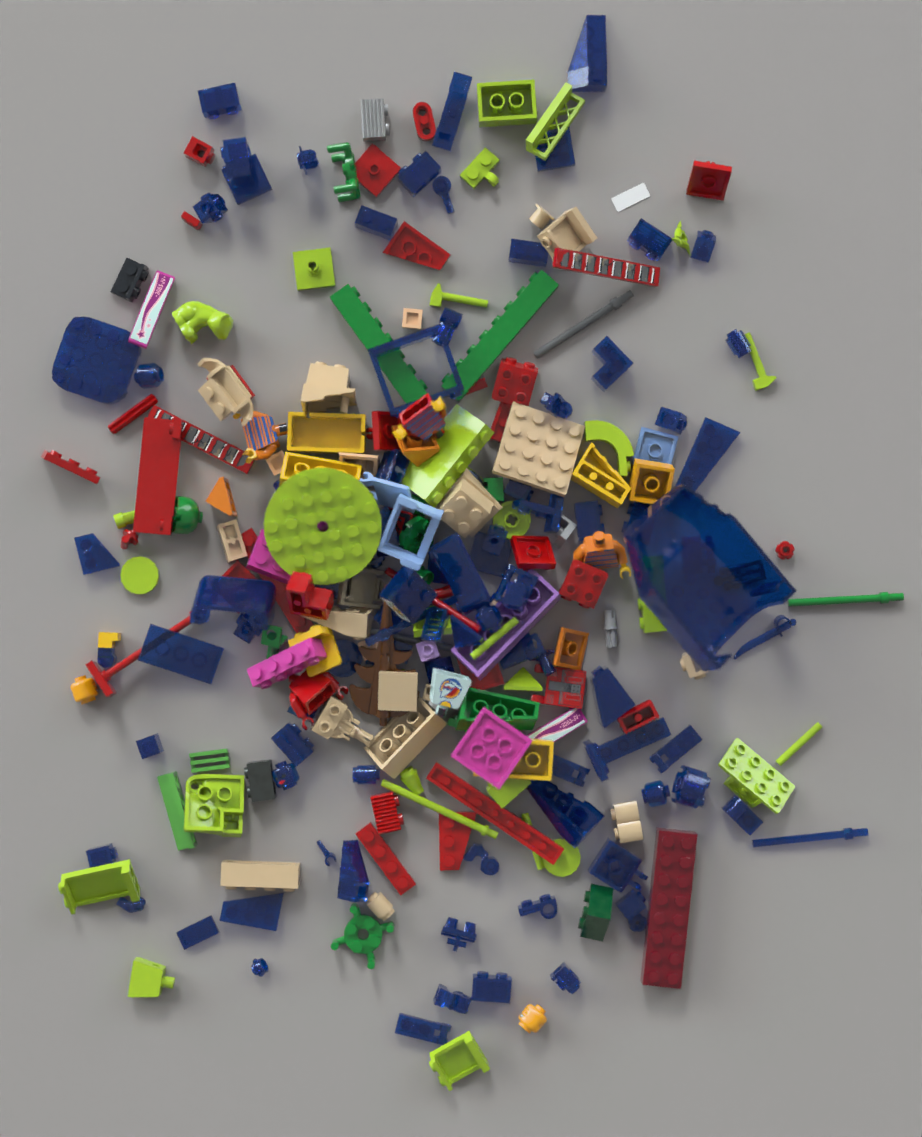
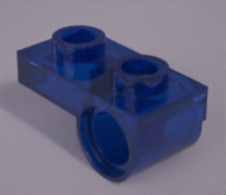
(742, 815)
(528, 907)

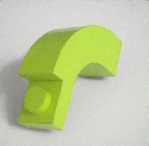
(616, 438)

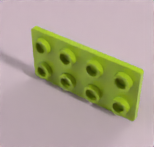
(754, 778)

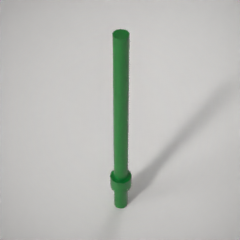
(882, 597)

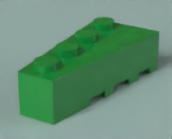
(515, 711)

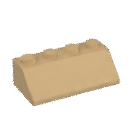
(404, 738)

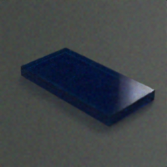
(180, 653)

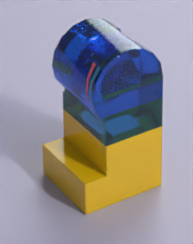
(106, 648)

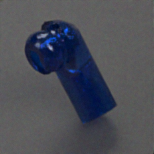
(131, 907)

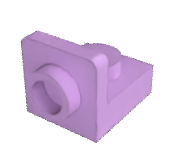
(427, 651)

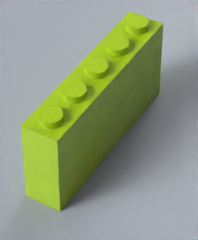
(458, 447)

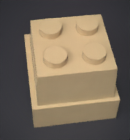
(327, 389)
(467, 505)

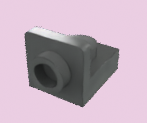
(565, 529)

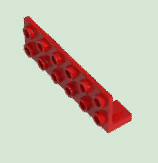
(158, 476)

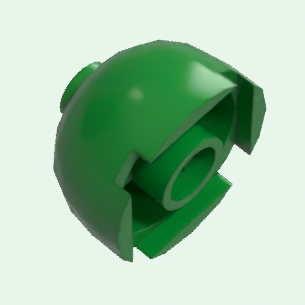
(186, 515)

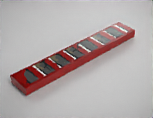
(606, 267)
(207, 442)

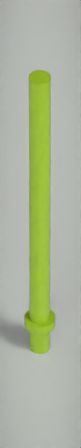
(484, 830)

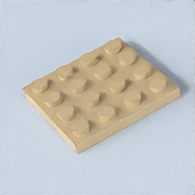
(538, 449)

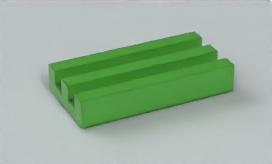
(193, 762)

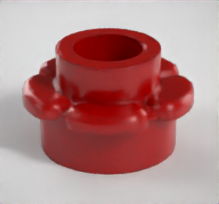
(785, 545)

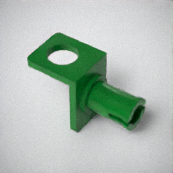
(273, 640)

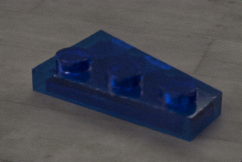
(254, 912)

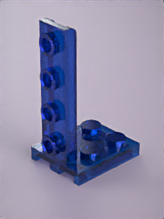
(624, 745)

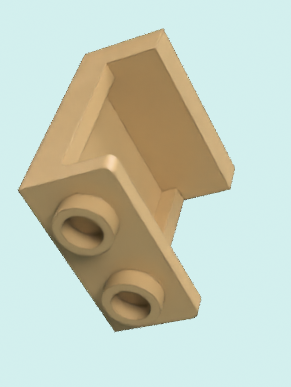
(567, 232)

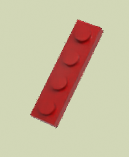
(385, 858)

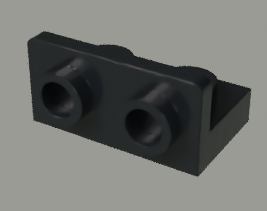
(129, 280)

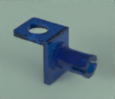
(539, 655)

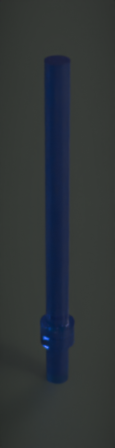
(385, 634)
(846, 833)

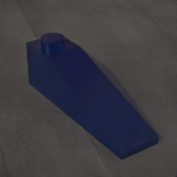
(589, 61)
(567, 814)

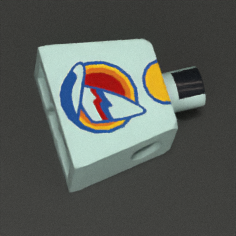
(447, 690)

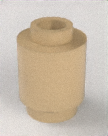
(380, 905)

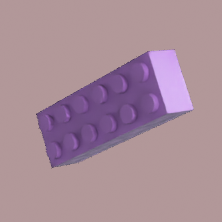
(539, 604)

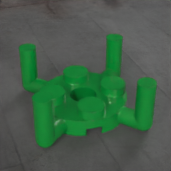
(349, 171)
(359, 945)

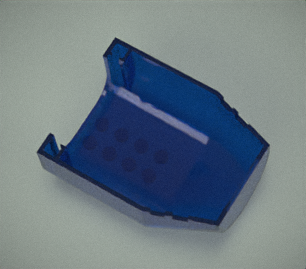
(700, 573)

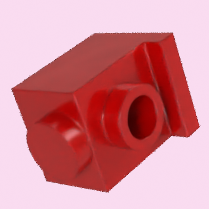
(196, 146)

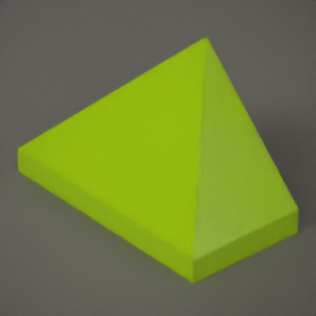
(522, 681)

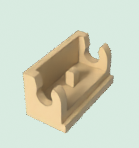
(231, 541)

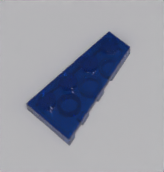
(705, 453)

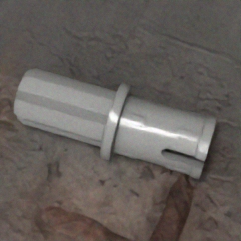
(610, 628)

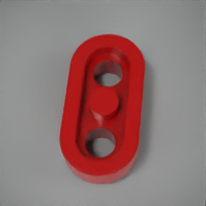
(424, 122)

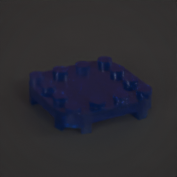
(95, 360)

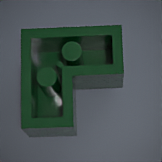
(596, 913)

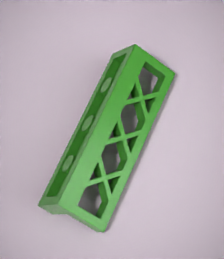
(175, 807)

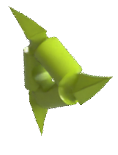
(680, 238)

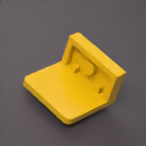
(326, 635)

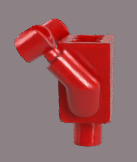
(311, 692)

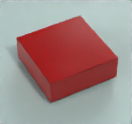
(192, 221)

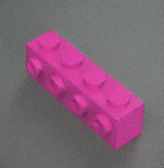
(287, 663)

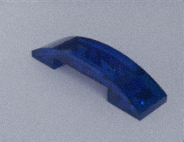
(452, 111)

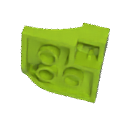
(215, 805)

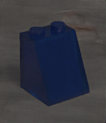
(609, 696)

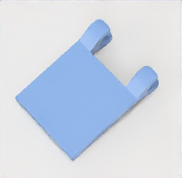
(386, 491)

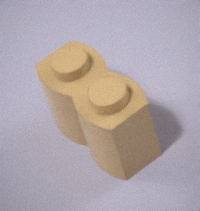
(627, 822)

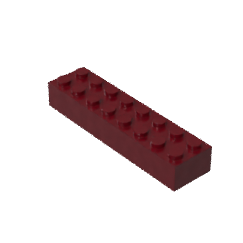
(668, 908)

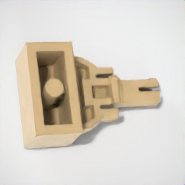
(336, 719)

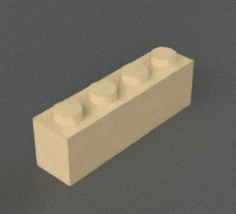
(260, 874)

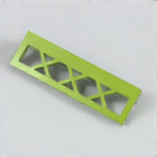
(549, 117)

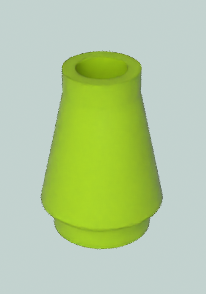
(411, 779)

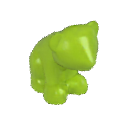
(196, 315)

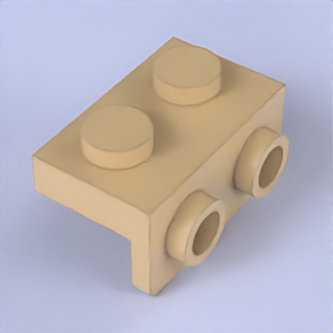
(689, 666)

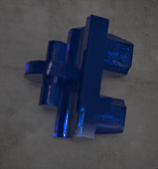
(556, 405)
(467, 934)

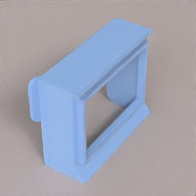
(406, 557)

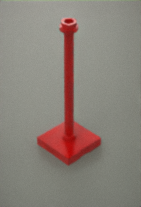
(104, 676)

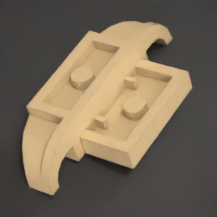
(225, 391)

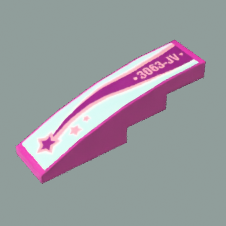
(151, 309)
(559, 725)

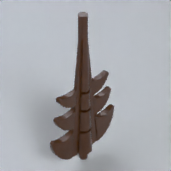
(384, 659)

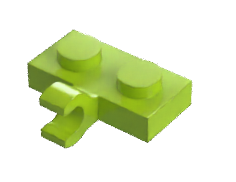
(481, 169)

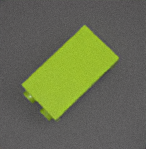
(99, 884)

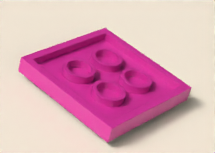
(491, 748)

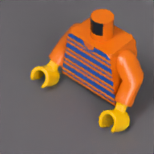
(261, 436)
(602, 552)

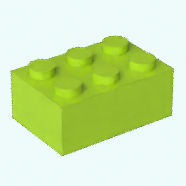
(506, 103)

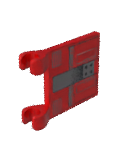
(563, 688)

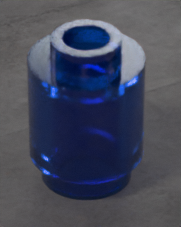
(738, 343)
(365, 774)

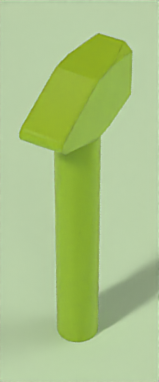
(437, 297)
(763, 380)

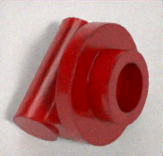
(129, 537)

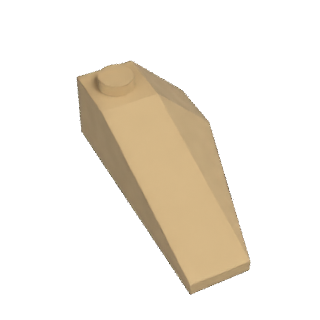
(350, 621)

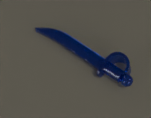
(768, 635)

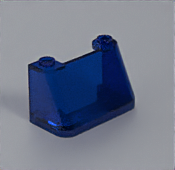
(235, 595)

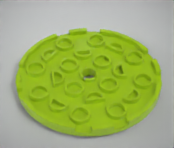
(327, 497)

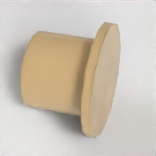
(541, 217)

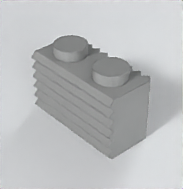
(373, 120)

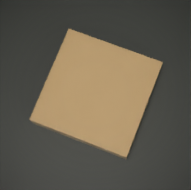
(397, 691)

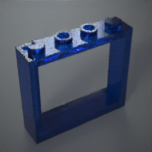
(408, 340)

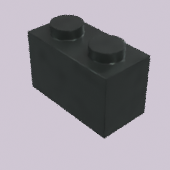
(260, 780)

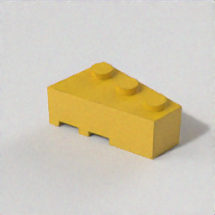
(600, 478)

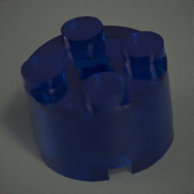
(690, 787)

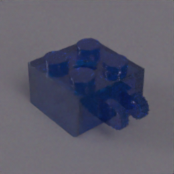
(619, 877)

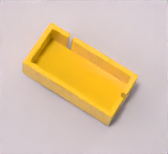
(326, 433)

